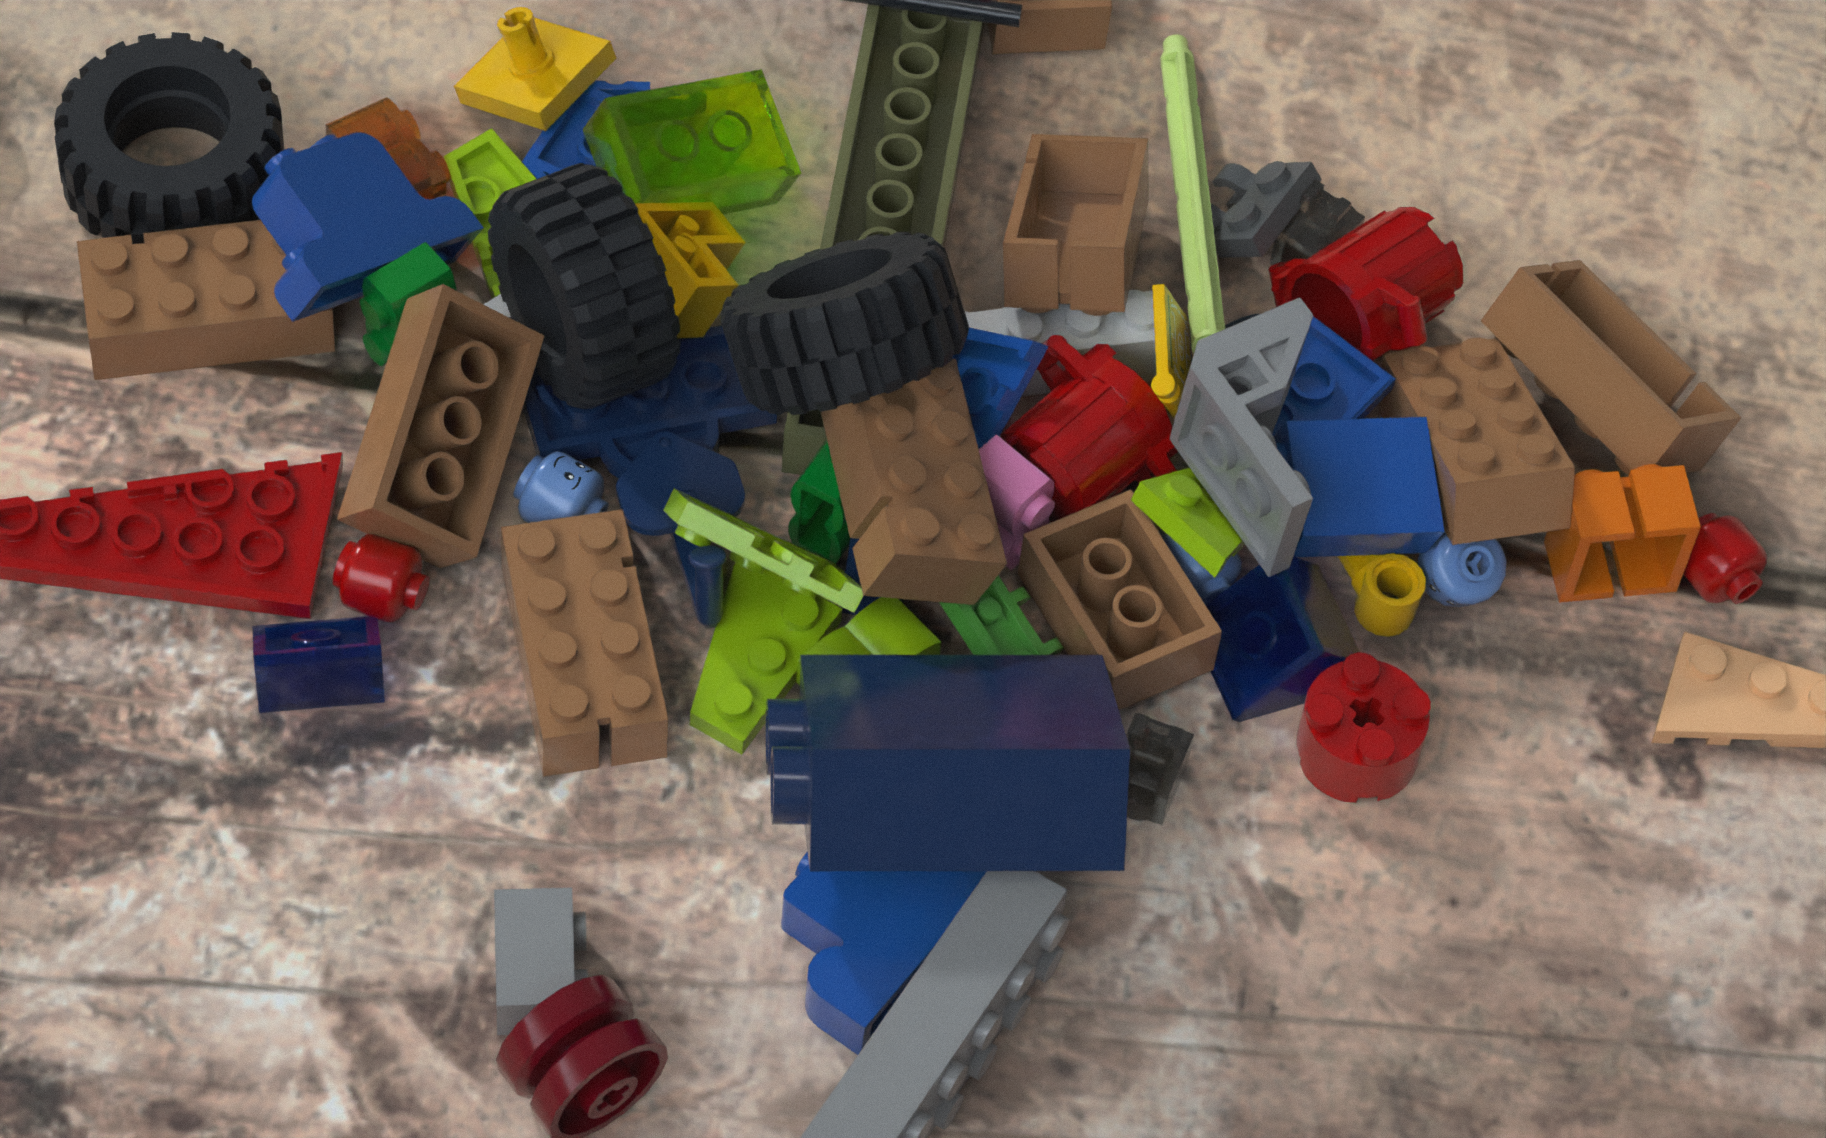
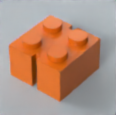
(1649, 529)

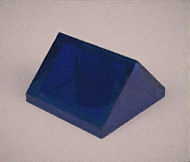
(318, 664)

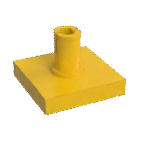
(534, 70)

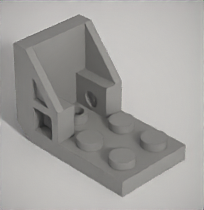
(1228, 426)

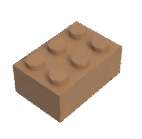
(1120, 595)

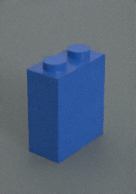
(1367, 484)

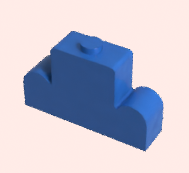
(867, 938)

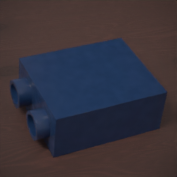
(952, 763)

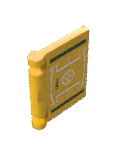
(1171, 348)

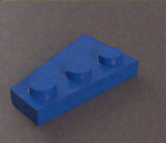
(994, 377)

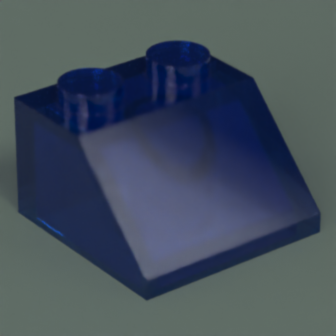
(1276, 638)

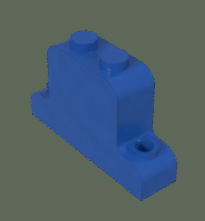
(347, 214)

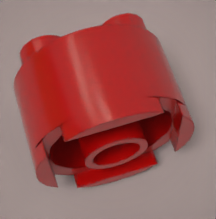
(1362, 729)

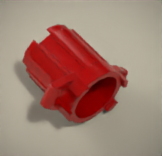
(1376, 281)
(1093, 428)

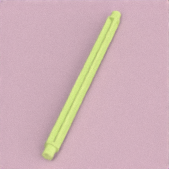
(1192, 190)

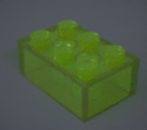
(696, 143)

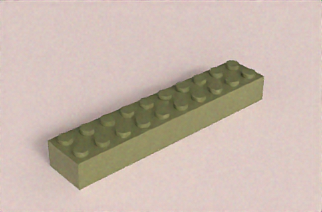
(896, 148)

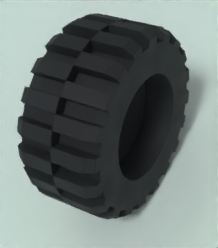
(157, 88)
(589, 281)
(845, 323)

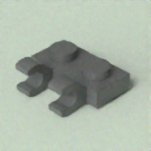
(1259, 206)

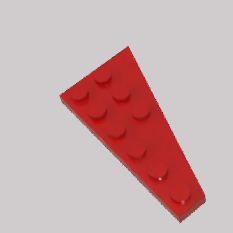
(184, 537)

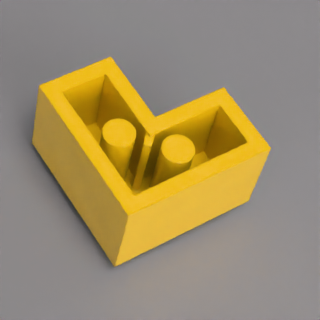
(696, 251)

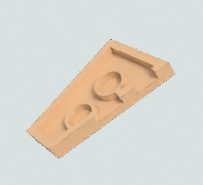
(1740, 695)

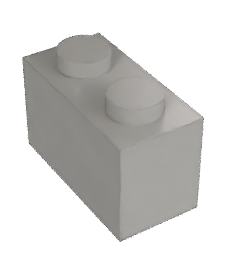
(534, 949)

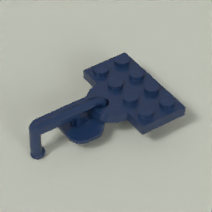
(660, 443)

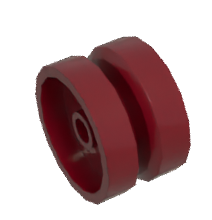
(581, 1058)

